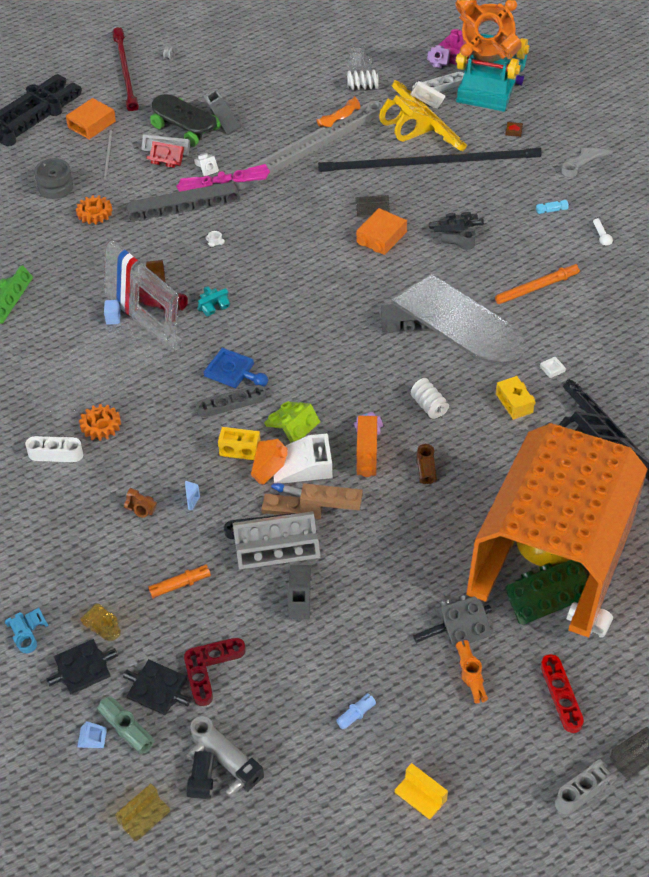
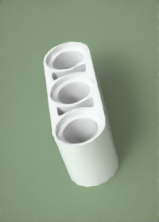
(54, 449)

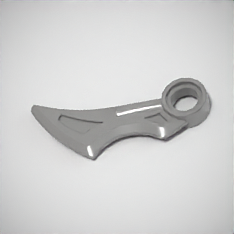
(586, 155)

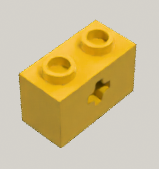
(515, 397)

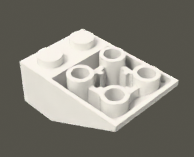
(306, 460)

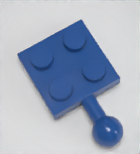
(232, 368)

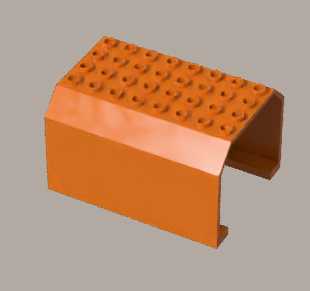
(568, 499)

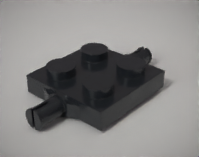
(456, 222)
(82, 666)
(157, 687)

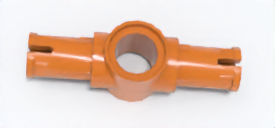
(475, 679)

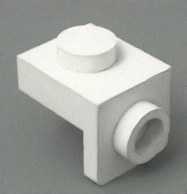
(207, 164)

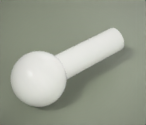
(604, 239)

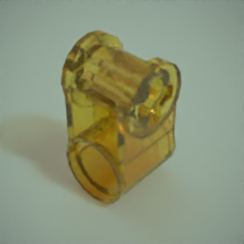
(101, 622)

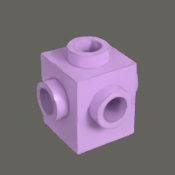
(444, 57)

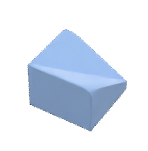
(112, 312)

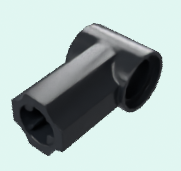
(201, 779)

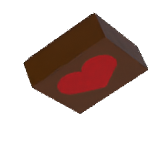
(514, 129)

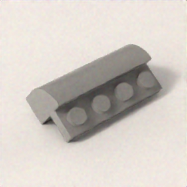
(276, 540)

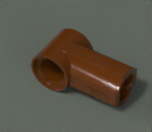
(426, 464)

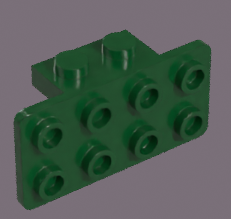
(546, 590)

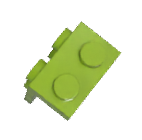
(295, 419)

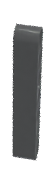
(182, 201)

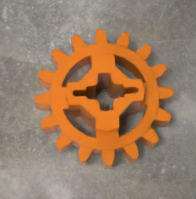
(95, 209)
(100, 422)

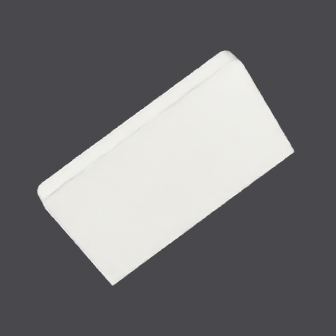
(427, 95)

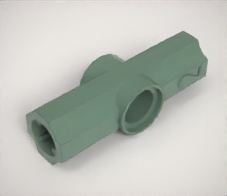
(133, 733)

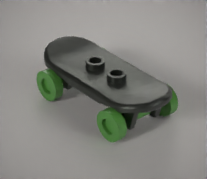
(184, 115)

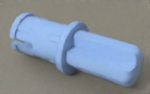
(356, 711)

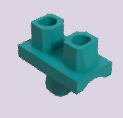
(211, 298)

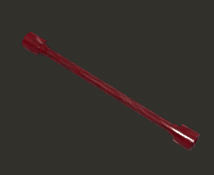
(131, 102)

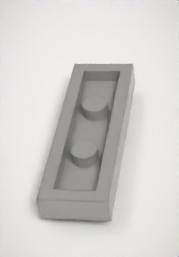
(147, 142)

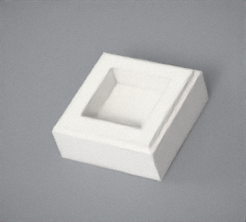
(552, 367)

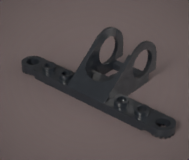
(595, 420)

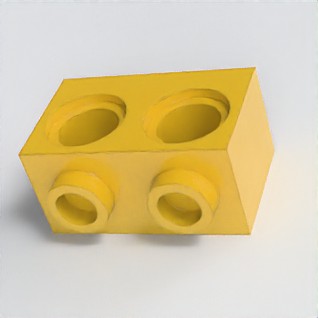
(238, 443)

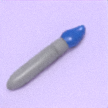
(287, 489)

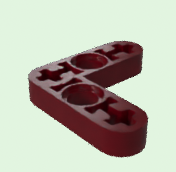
(204, 660)

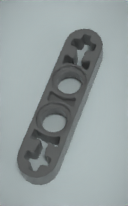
(230, 398)

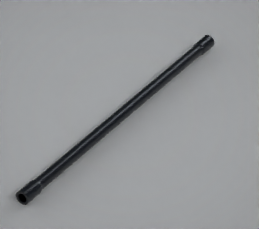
(526, 153)

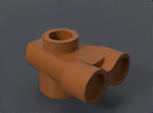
(139, 503)

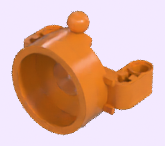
(488, 49)

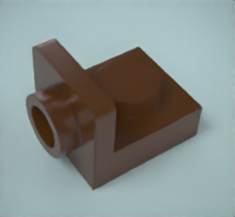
(157, 268)

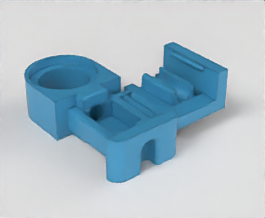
(25, 625)

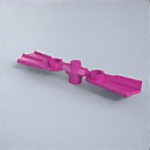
(251, 174)

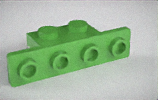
(11, 291)

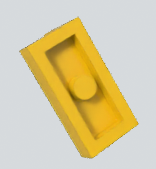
(421, 792)

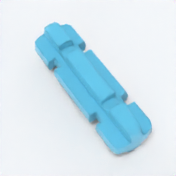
(552, 206)

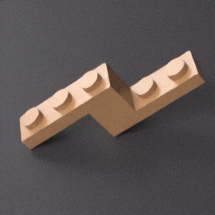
(313, 499)

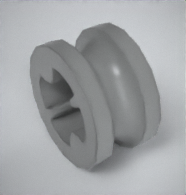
(169, 52)

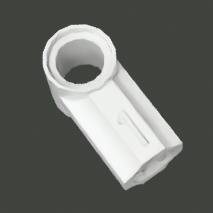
(602, 621)

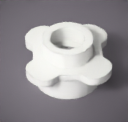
(214, 238)

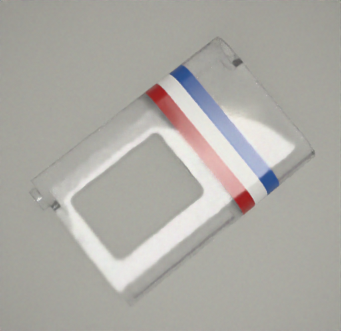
(121, 282)

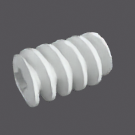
(362, 80)
(429, 398)

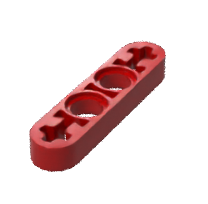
(562, 693)

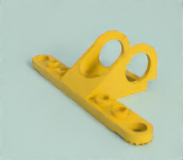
(425, 118)

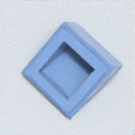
(192, 494)
(92, 736)

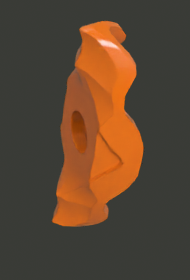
(340, 114)

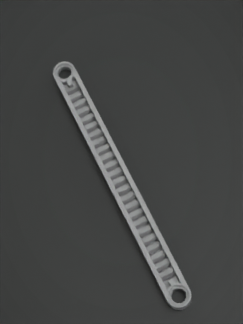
(315, 141)

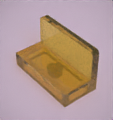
(142, 813)

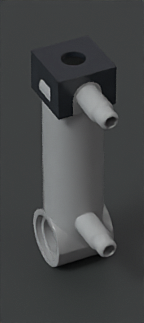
(245, 770)

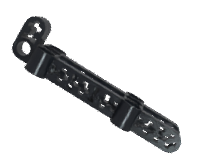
(44, 101)

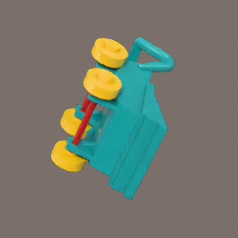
(490, 83)

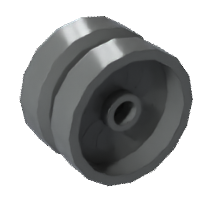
(53, 178)

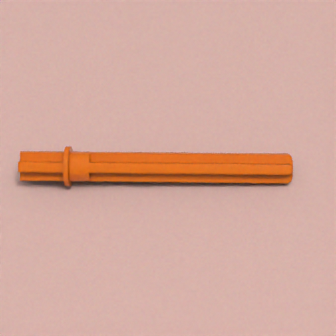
(561, 274)

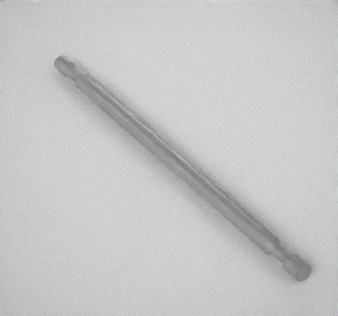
(107, 155)

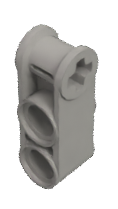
(595, 778)

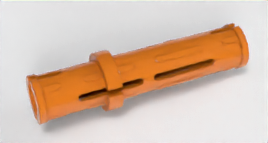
(179, 581)

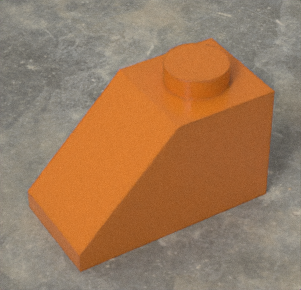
(268, 460)

